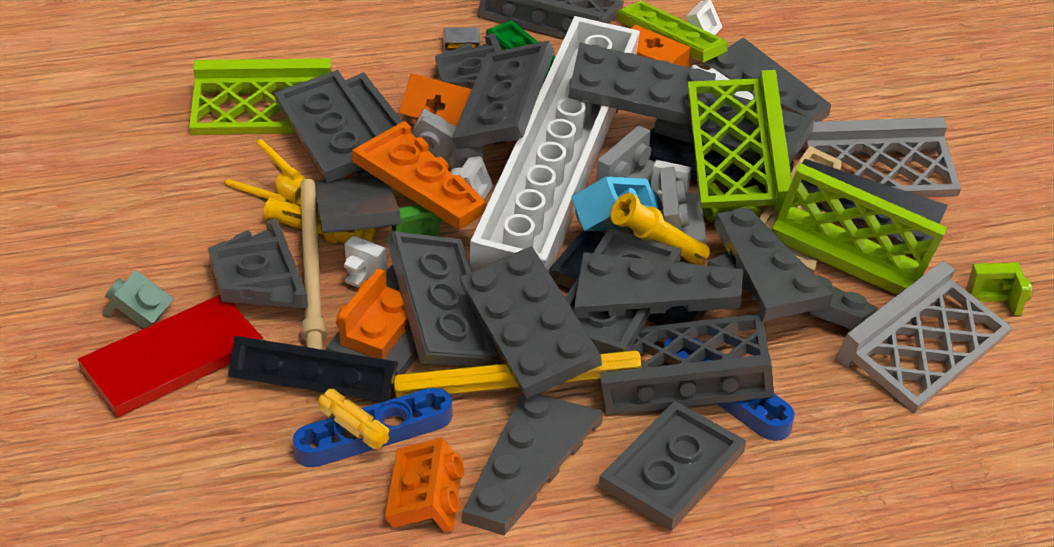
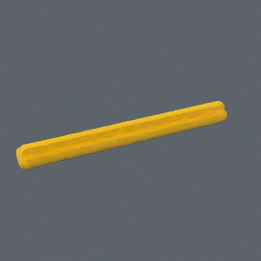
(499, 376)

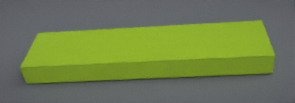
(702, 43)

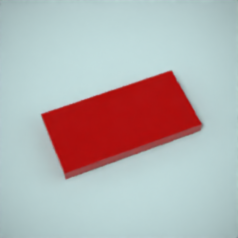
(166, 355)

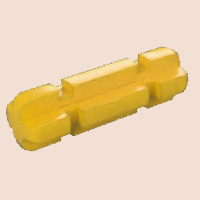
(353, 419)

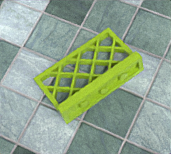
(247, 76)
(769, 131)
(848, 246)

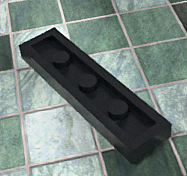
(312, 368)

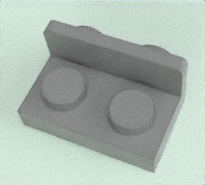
(439, 135)
(628, 157)
(681, 208)

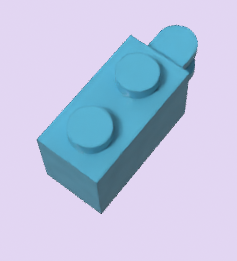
(596, 201)

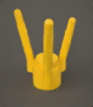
(287, 182)

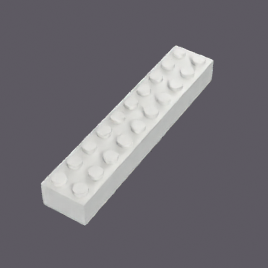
(551, 160)

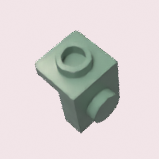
(137, 299)

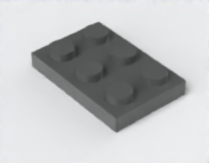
(672, 465)

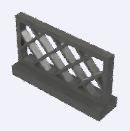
(549, 16)
(690, 380)

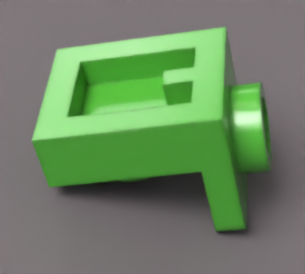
(418, 220)

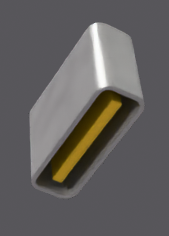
(458, 36)

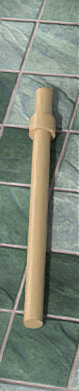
(313, 325)

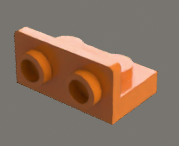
(373, 318)
(425, 485)

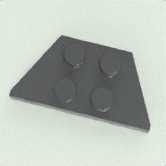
(464, 63)
(258, 269)

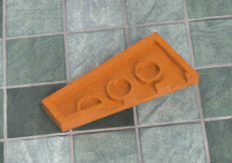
(415, 172)

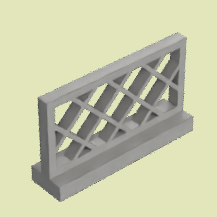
(891, 136)
(896, 319)

